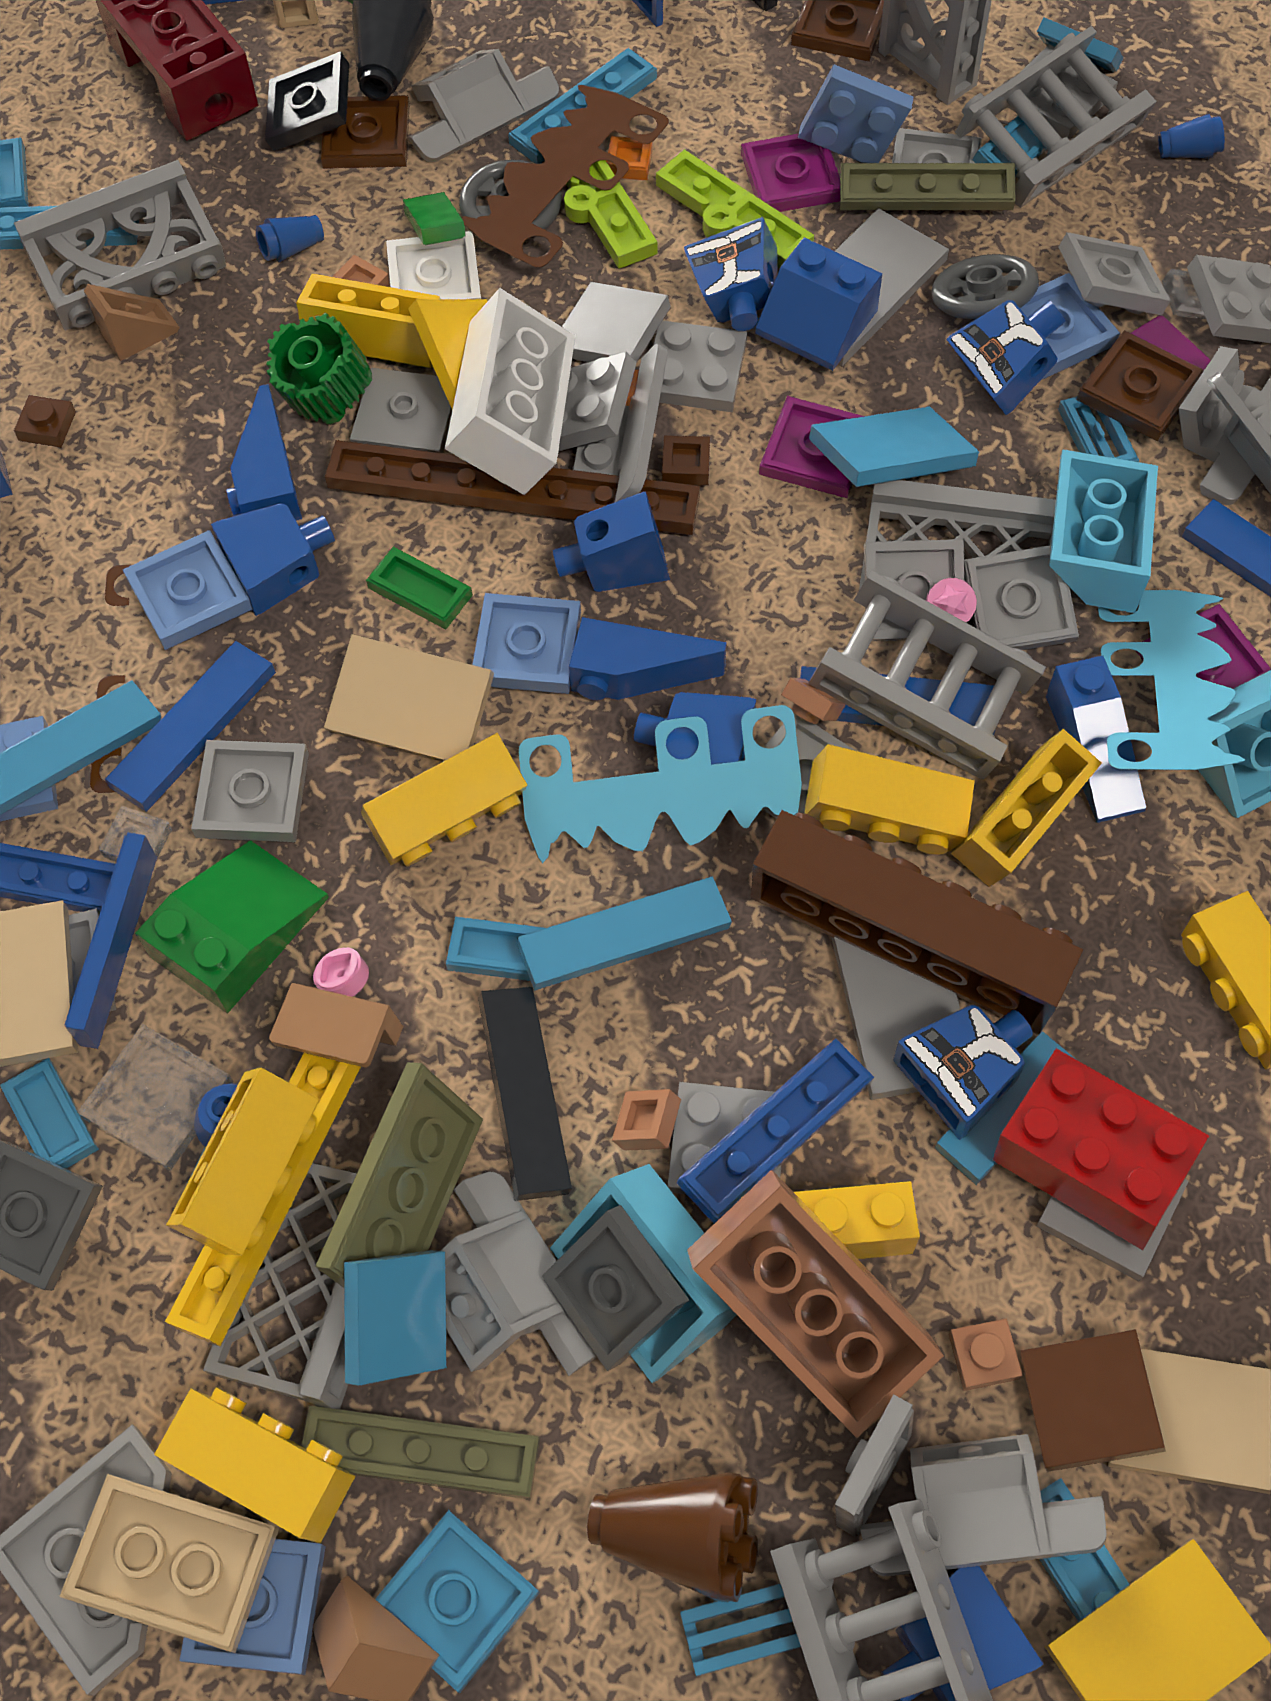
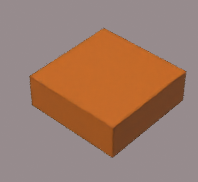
(634, 153)

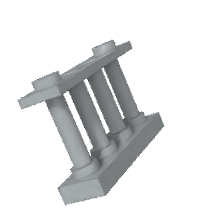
(1063, 154)
(908, 714)
(830, 1636)

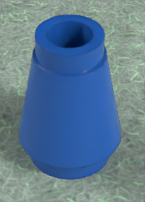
(1193, 138)
(288, 236)

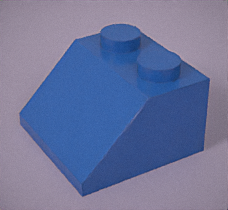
(819, 303)

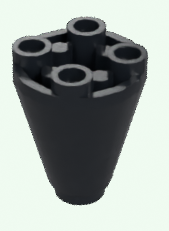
(388, 41)

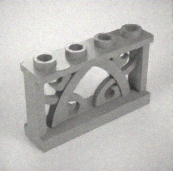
(945, 61)
(119, 205)

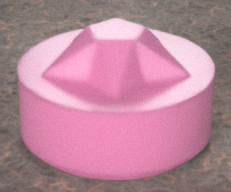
(954, 597)
(341, 972)

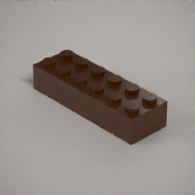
(913, 920)

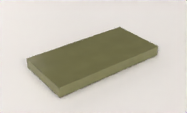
(404, 1174)

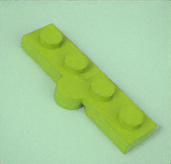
(725, 203)
(611, 216)

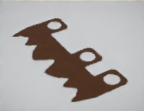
(567, 153)

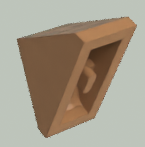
(129, 320)
(368, 1648)

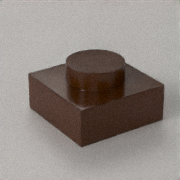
(45, 421)
(686, 459)

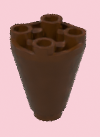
(682, 1530)

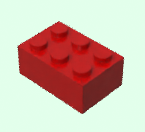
(1099, 1148)

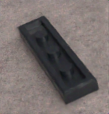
(524, 1094)

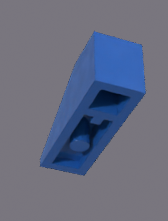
(261, 462)
(633, 660)
(1091, 710)

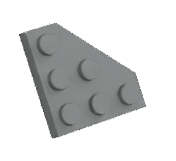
(41, 1550)

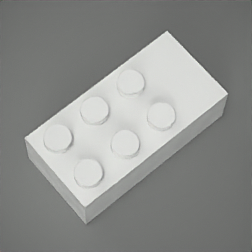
(511, 392)

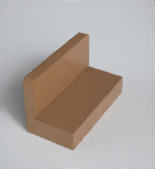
(334, 1025)

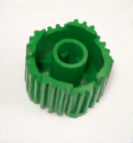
(317, 368)

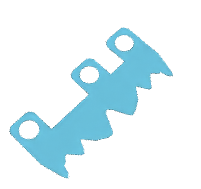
(1181, 697)
(686, 789)

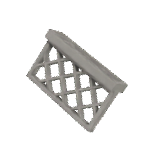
(960, 509)
(325, 1370)

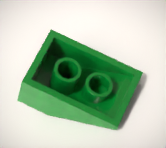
(230, 923)

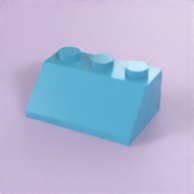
(1104, 528)
(1248, 783)
(669, 1233)

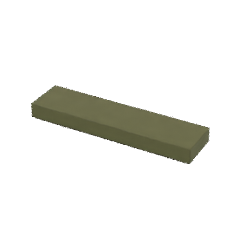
(927, 186)
(427, 1451)

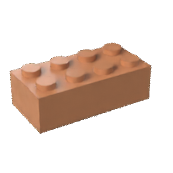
(813, 1303)

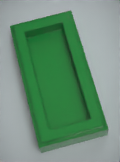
(434, 218)
(419, 588)

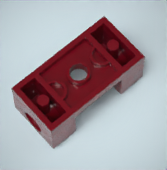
(191, 55)

